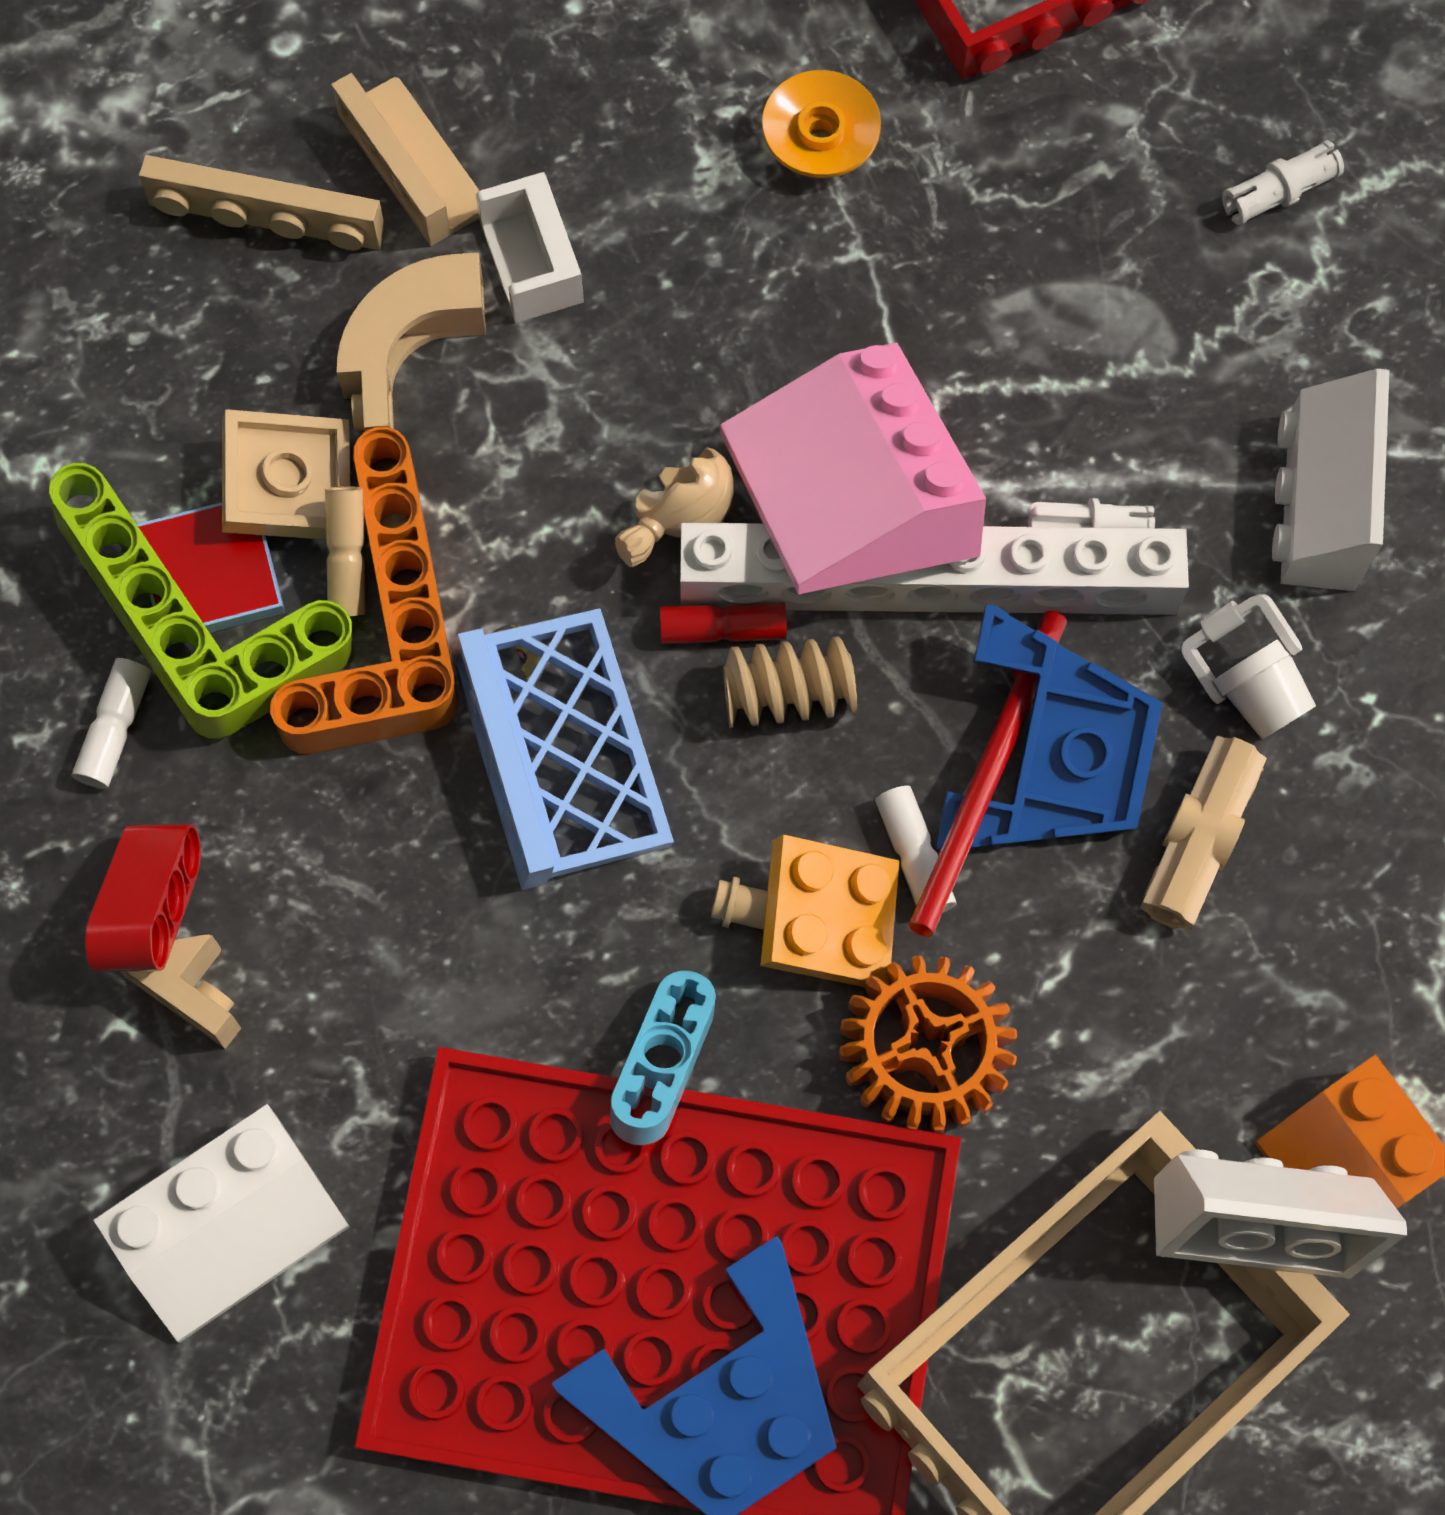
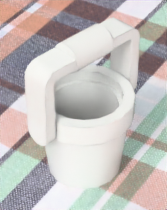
(1264, 685)

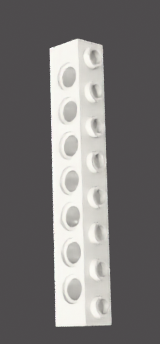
(1017, 571)

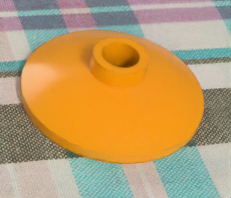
(826, 103)

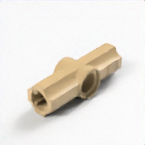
(1203, 833)

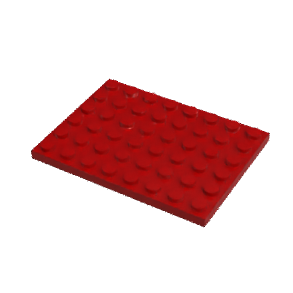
(556, 1239)

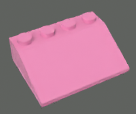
(856, 473)

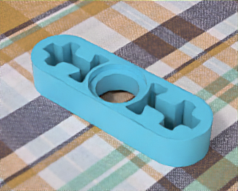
(666, 1082)

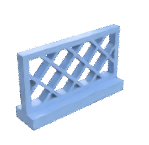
(507, 758)

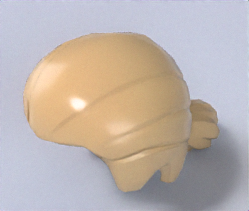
(690, 495)

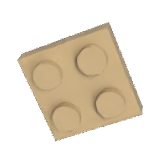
(279, 472)

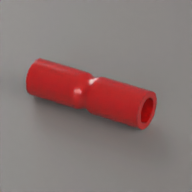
(716, 623)

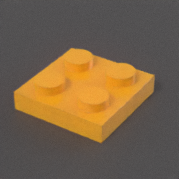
(829, 911)

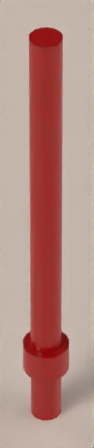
(980, 792)

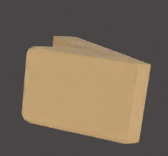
(174, 987)

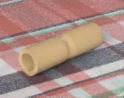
(345, 542)

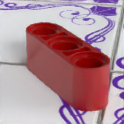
(143, 898)

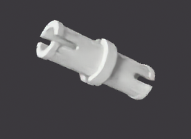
(1283, 182)

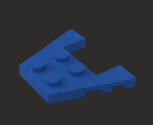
(1082, 745)
(736, 1424)

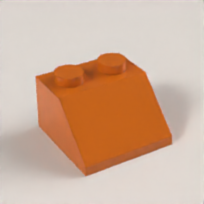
(1365, 1128)

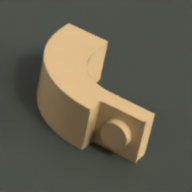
(395, 318)

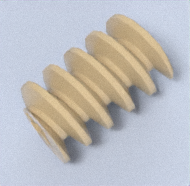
(789, 680)

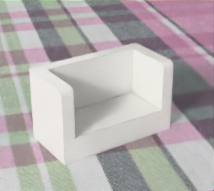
(530, 247)

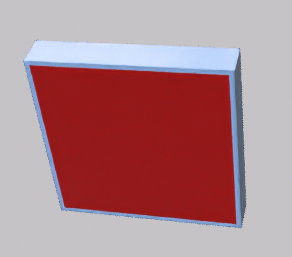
(220, 573)

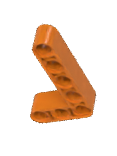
(402, 609)

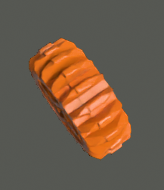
(940, 1074)

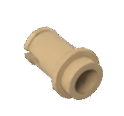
(739, 904)

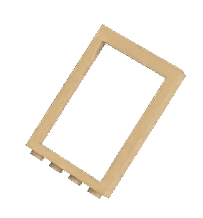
(1289, 1299)

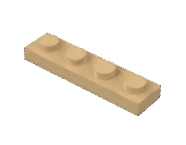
(262, 202)

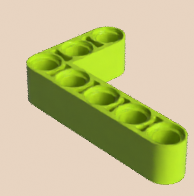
(176, 621)

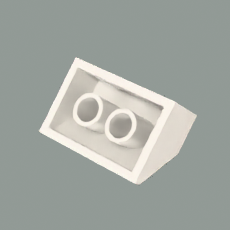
(1333, 482)
(1272, 1215)
(221, 1223)

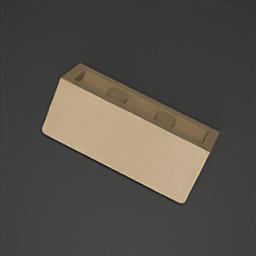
(408, 155)

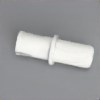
(1090, 515)

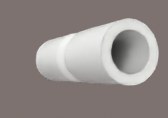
(109, 730)
(909, 838)

